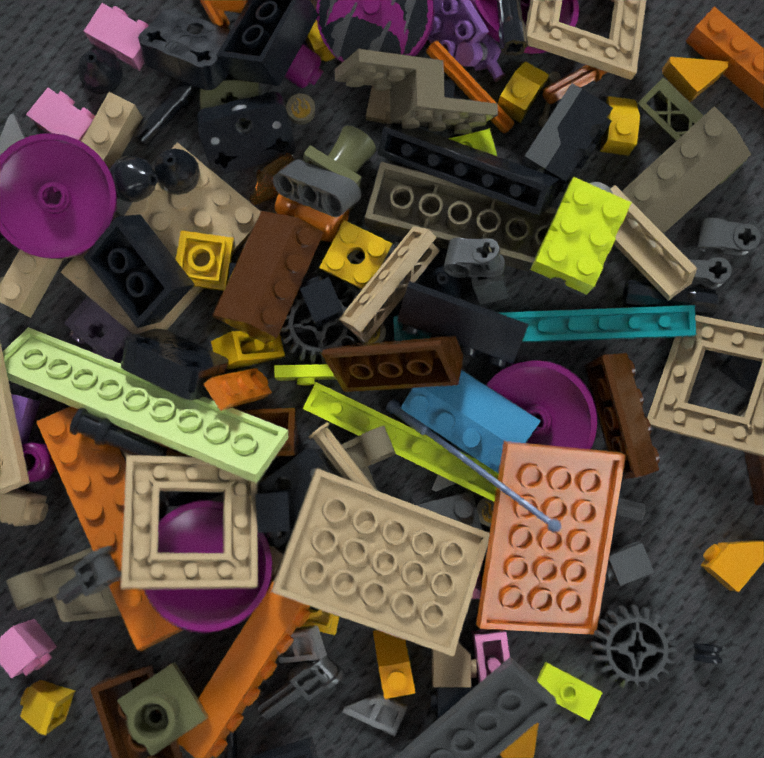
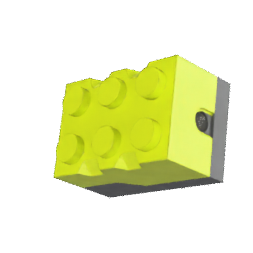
(580, 236)

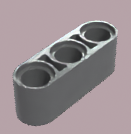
(317, 188)

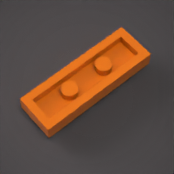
(238, 388)

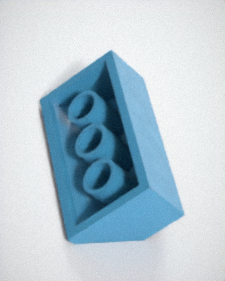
(472, 417)

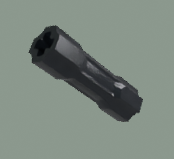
(512, 28)
(646, 295)

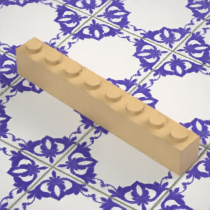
(108, 137)

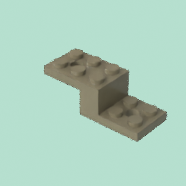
(415, 91)

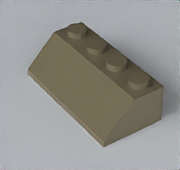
(688, 170)

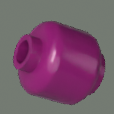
(305, 68)
(43, 465)

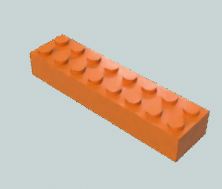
(97, 490)

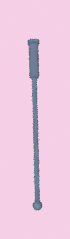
(394, 408)

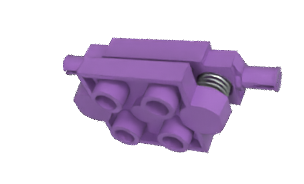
(465, 36)

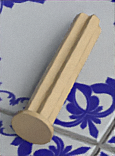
(339, 456)

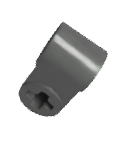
(723, 235)
(470, 257)

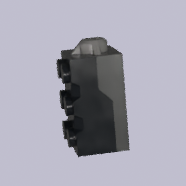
(569, 136)

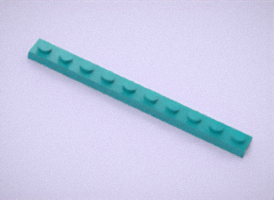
(597, 324)

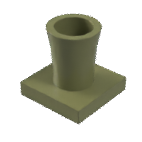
(347, 155)
(170, 695)

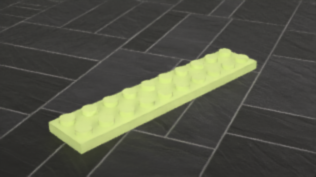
(101, 386)

